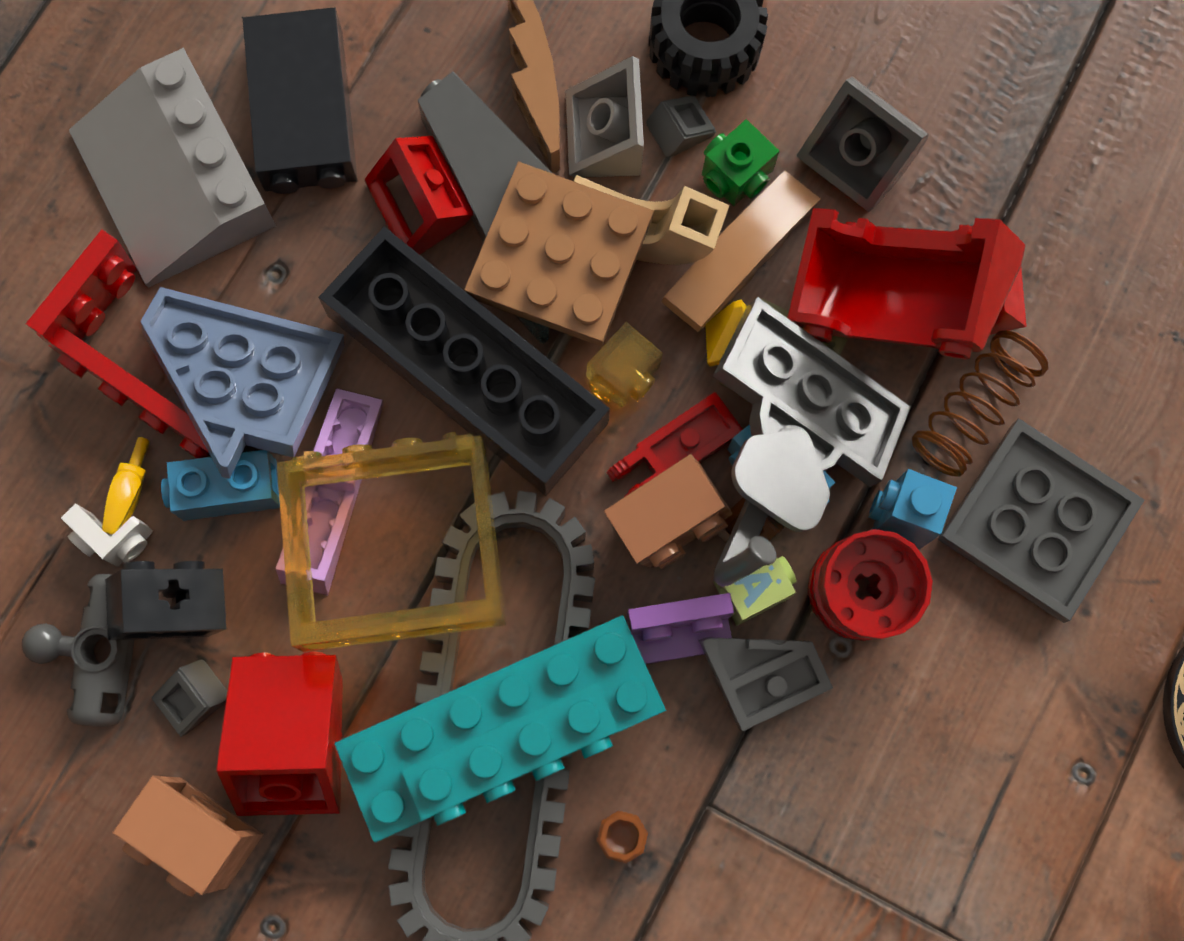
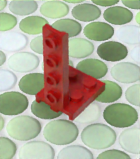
(78, 310)

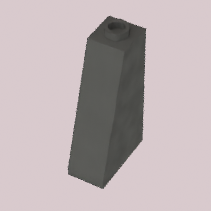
(474, 144)

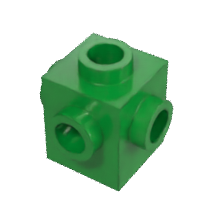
(739, 163)

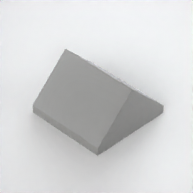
(606, 123)

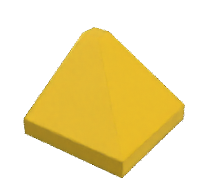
(721, 329)

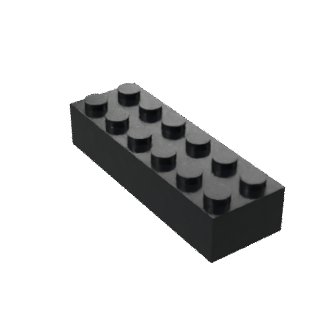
(465, 360)

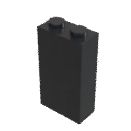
(299, 100)

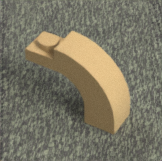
(680, 229)

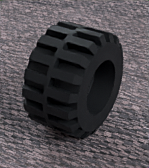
(707, 64)

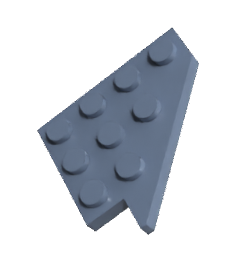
(240, 372)

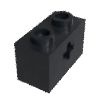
(139, 614)

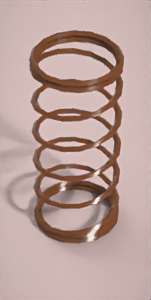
(949, 445)

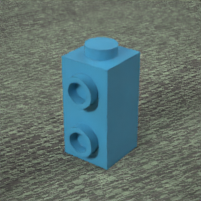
(199, 490)
(913, 507)

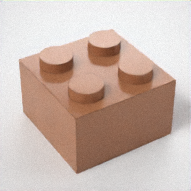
(669, 514)
(186, 836)

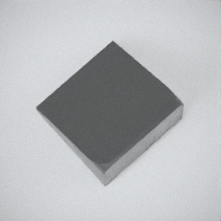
(679, 125)
(190, 696)

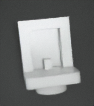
(115, 548)

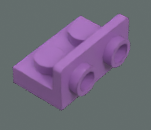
(674, 628)

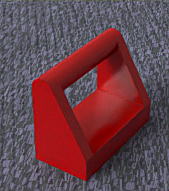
(430, 186)

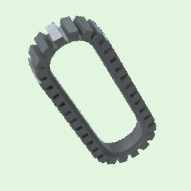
(444, 665)

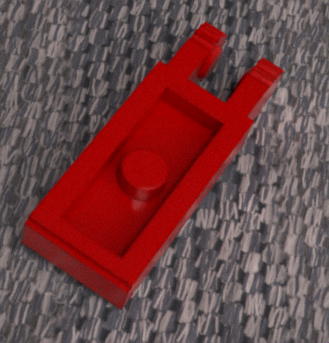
(696, 432)

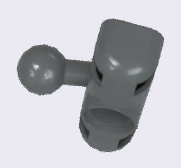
(90, 678)

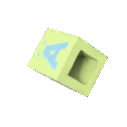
(760, 590)

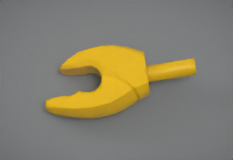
(125, 489)

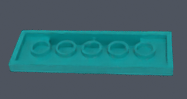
(499, 730)

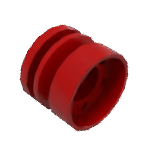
(897, 586)

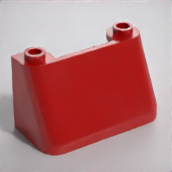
(905, 282)

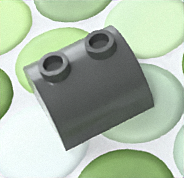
(862, 144)

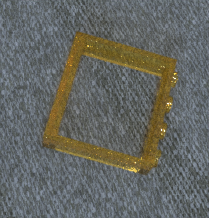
(360, 463)

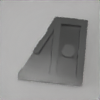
(764, 675)

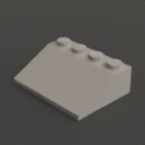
(169, 170)

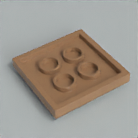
(559, 253)

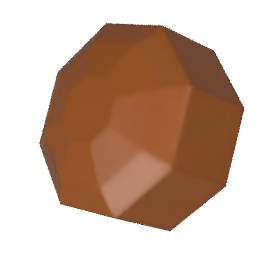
(622, 836)

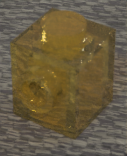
(624, 367)

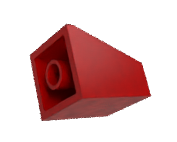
(282, 735)

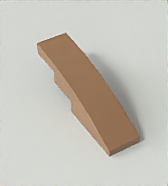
(535, 83)
(741, 251)

